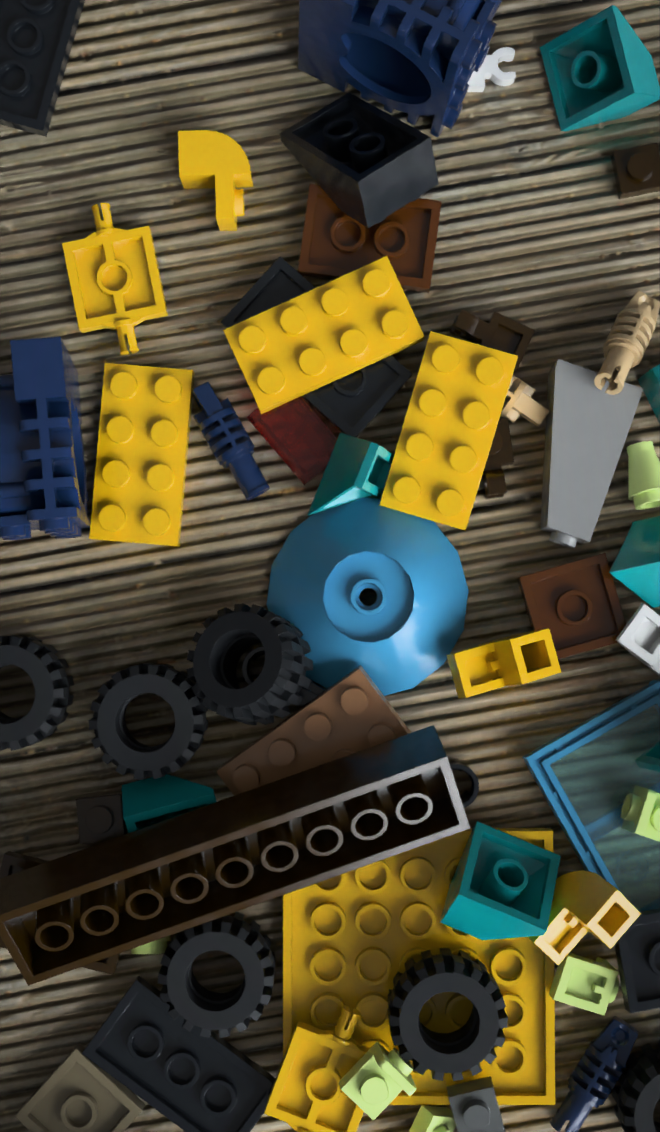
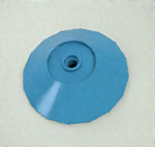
(416, 584)

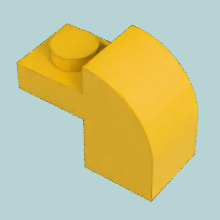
(217, 162)
(504, 663)
(581, 905)

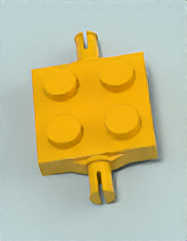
(115, 279)
(308, 1080)

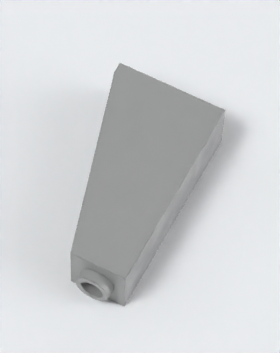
(581, 449)

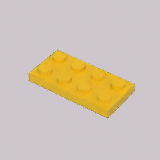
(324, 334)
(448, 430)
(142, 454)

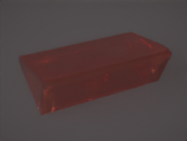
(297, 437)

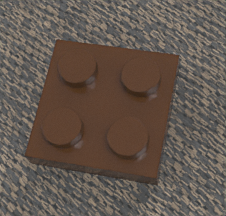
(575, 604)

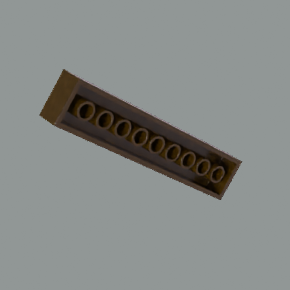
(230, 855)

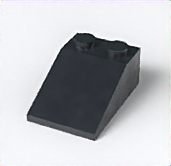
(363, 158)

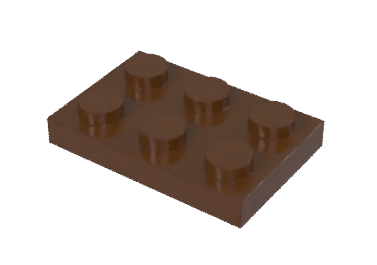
(339, 244)

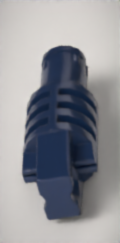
(228, 440)
(596, 1074)

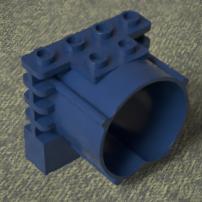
(398, 51)
(41, 443)

